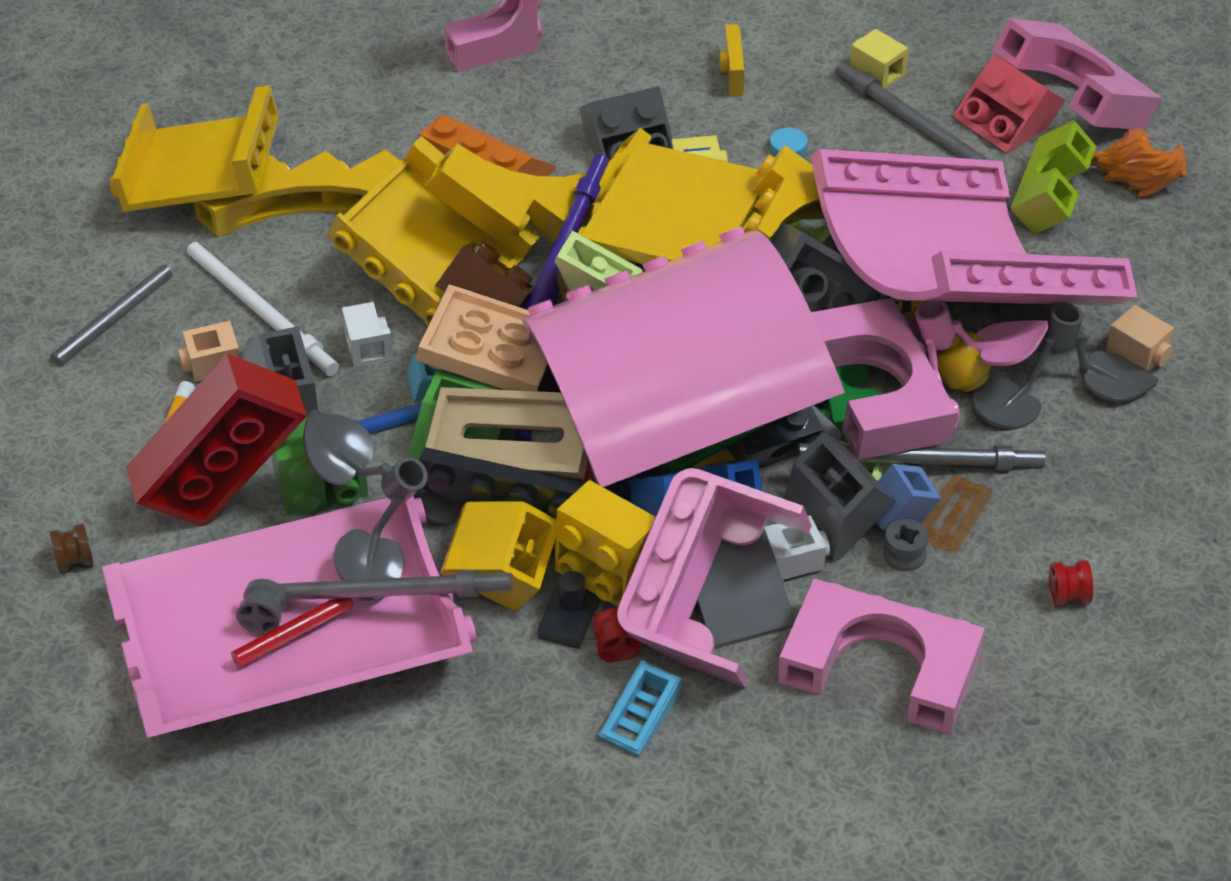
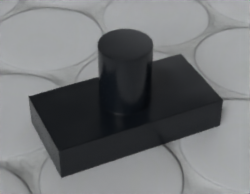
(568, 611)

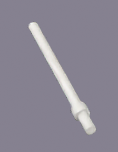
(270, 315)

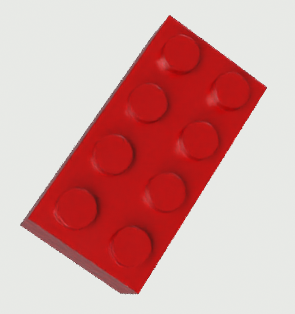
(216, 441)

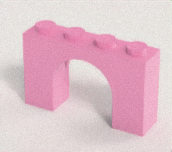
(494, 36)
(1105, 91)
(895, 421)
(840, 616)

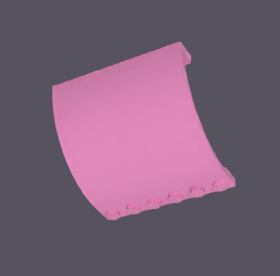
(946, 234)
(683, 353)

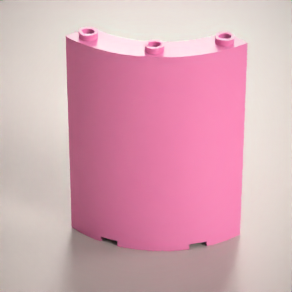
(186, 625)

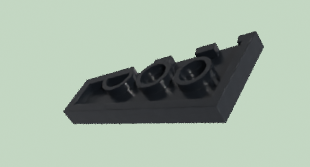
(480, 480)

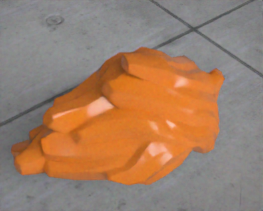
(1138, 164)

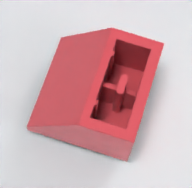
(1007, 106)

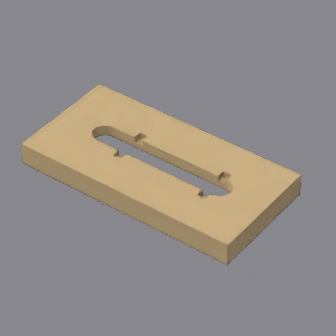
(531, 410)

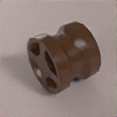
(71, 548)

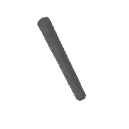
(111, 315)

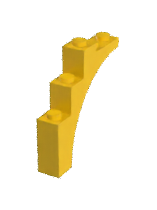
(313, 186)
(785, 192)
(507, 200)

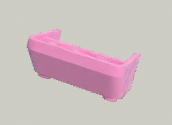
(678, 556)

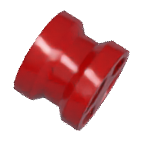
(1071, 582)
(613, 641)

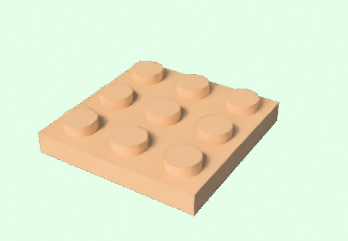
(483, 342)

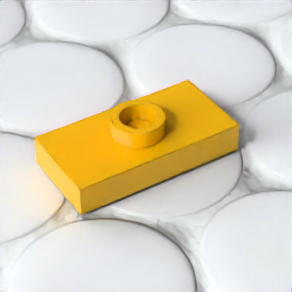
(732, 60)

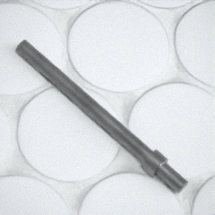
(869, 86)
(999, 457)
(466, 584)

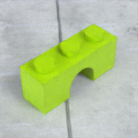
(1044, 191)

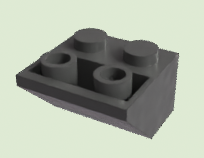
(615, 119)
(286, 355)
(837, 493)

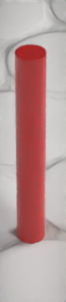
(290, 630)

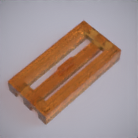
(942, 536)

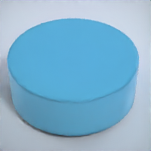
(792, 138)

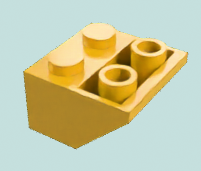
(600, 539)
(503, 540)

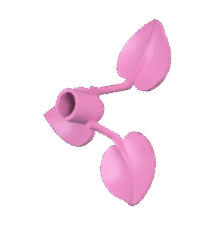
(999, 343)

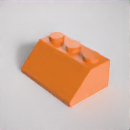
(448, 131)

